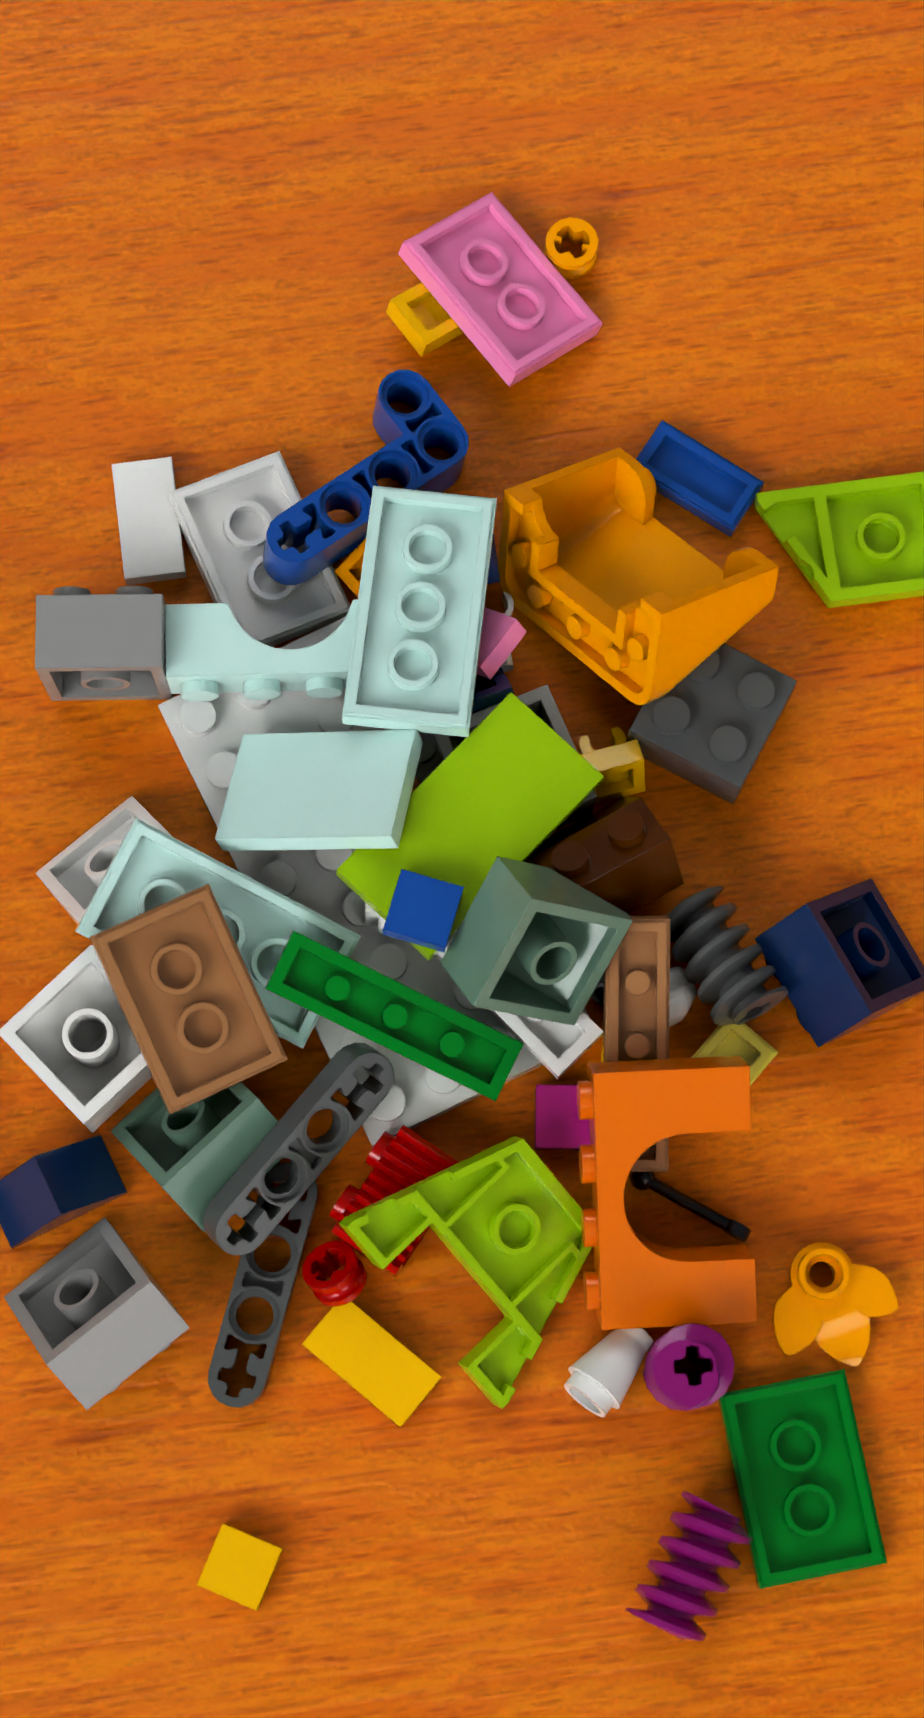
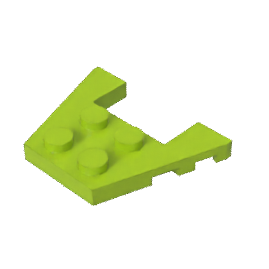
(509, 1231)

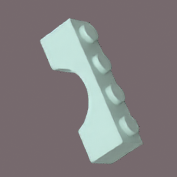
(214, 656)

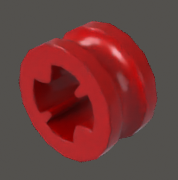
(325, 1262)

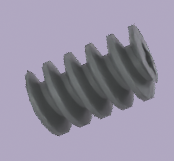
(719, 961)

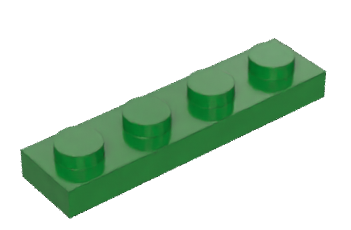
(393, 1015)

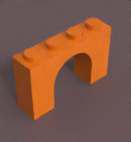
(628, 1112)

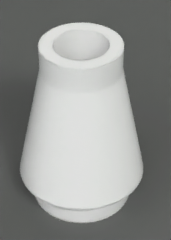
(607, 1370)

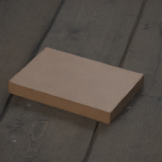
(188, 998)

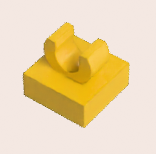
(619, 764)

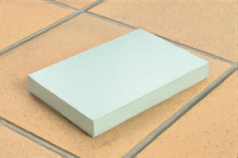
(320, 790)

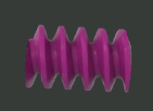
(703, 1347)
(691, 1569)

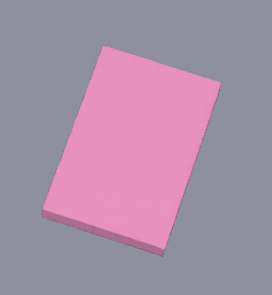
(500, 289)

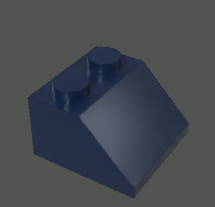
(843, 961)

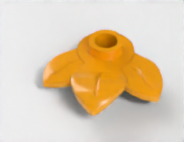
(831, 1314)

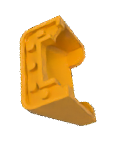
(617, 581)

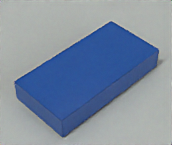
(699, 478)

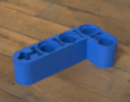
(401, 460)

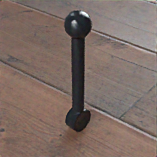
(647, 1180)

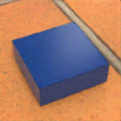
(422, 910)

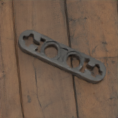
(306, 1154)
(271, 1286)

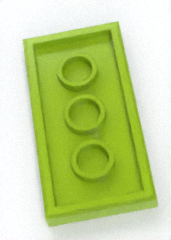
(486, 800)

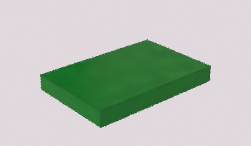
(801, 1479)

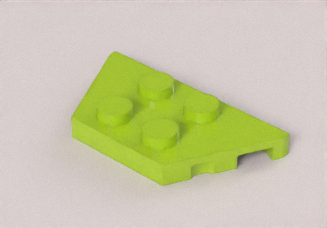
(853, 536)

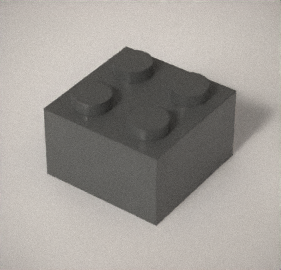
(714, 721)

